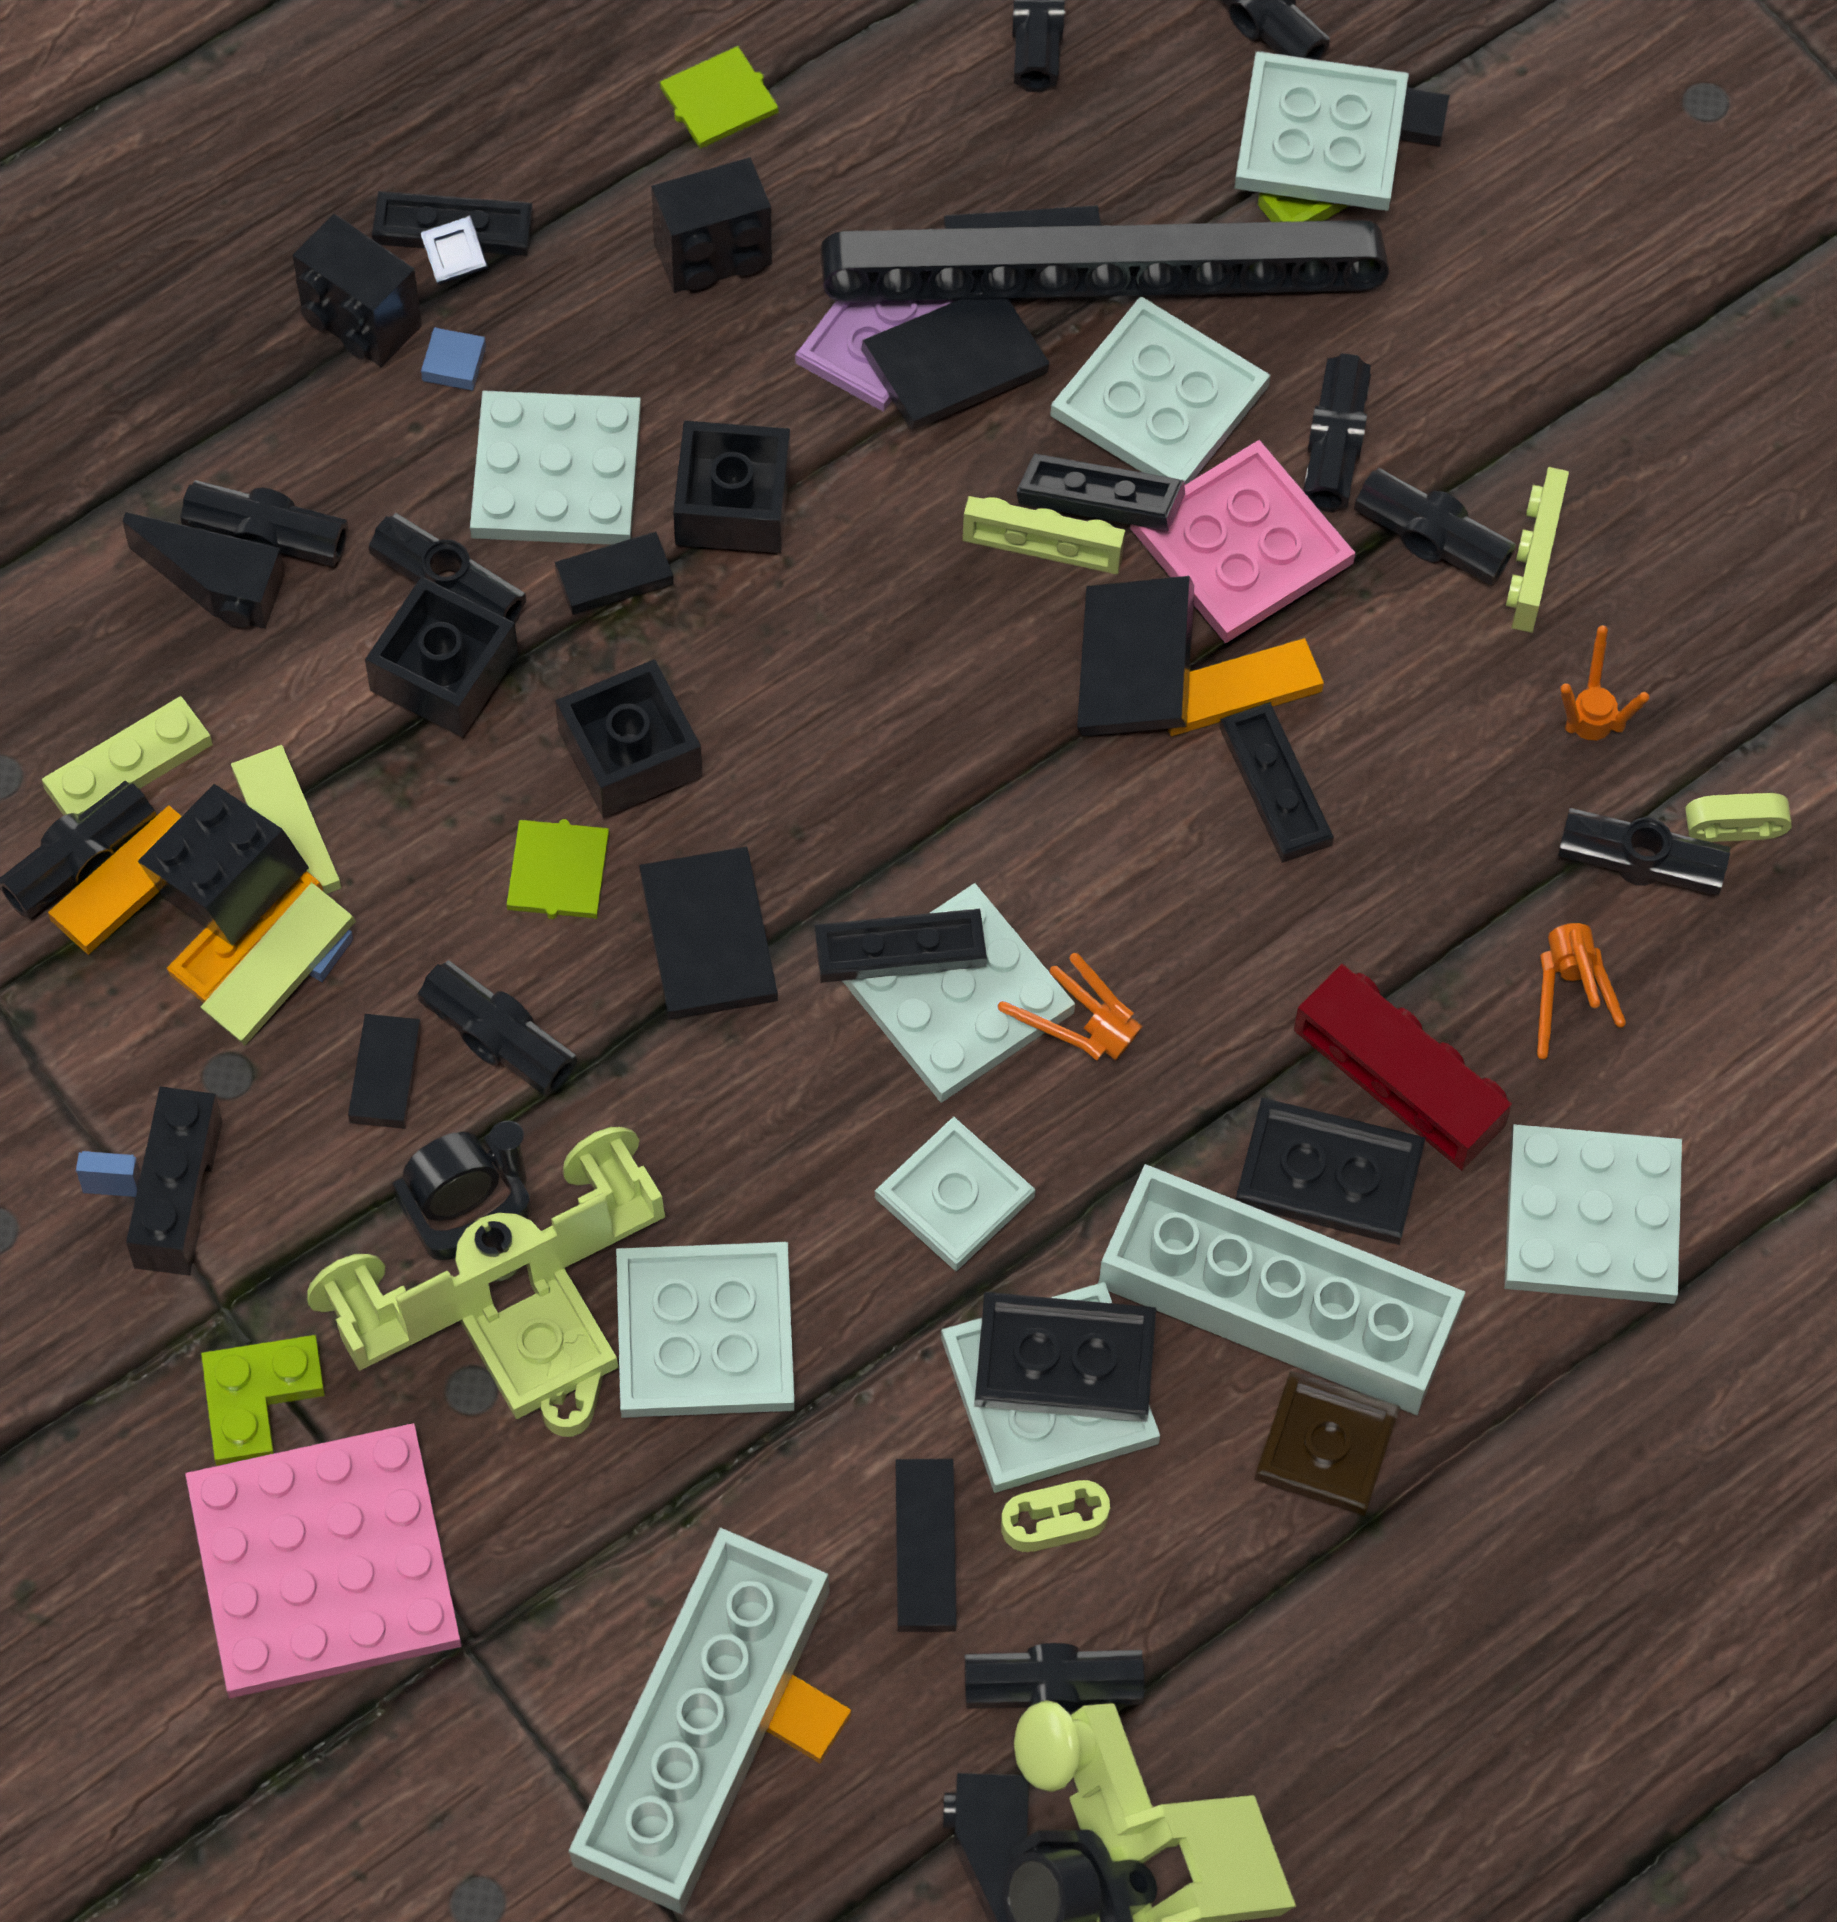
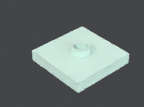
(954, 1193)

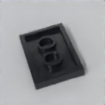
(954, 358)
(1136, 656)
(708, 933)
(1330, 1171)
(1065, 1357)

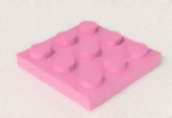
(1247, 542)

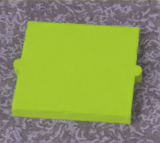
(719, 97)
(558, 869)

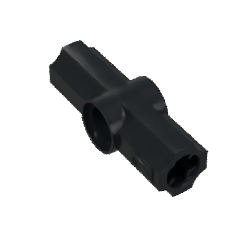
(1280, 26)
(1037, 32)
(1337, 432)
(266, 519)
(1434, 526)
(420, 554)
(76, 848)
(1676, 860)
(497, 1028)
(1054, 1675)

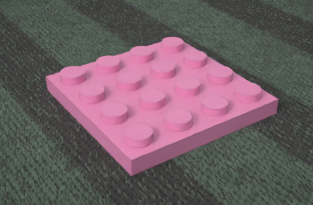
(322, 1560)

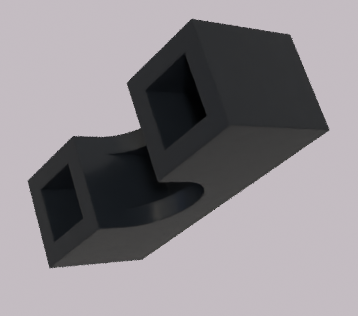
(166, 1203)

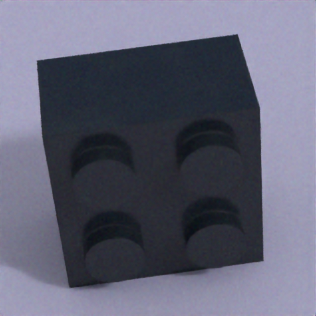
(712, 225)
(357, 291)
(732, 486)
(441, 656)
(629, 738)
(223, 864)

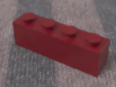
(1403, 1066)

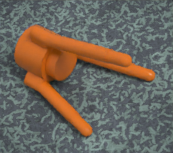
(1595, 708)
(1576, 958)
(1110, 1025)

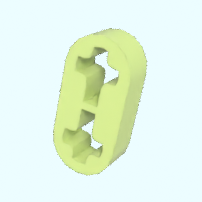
(1738, 817)
(585, 1394)
(1057, 1529)

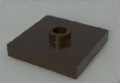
(1327, 1443)

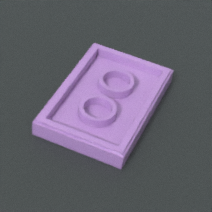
(836, 343)

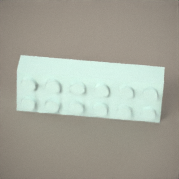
(1280, 1289)
(700, 1721)

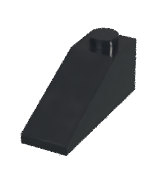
(219, 572)
(987, 1821)

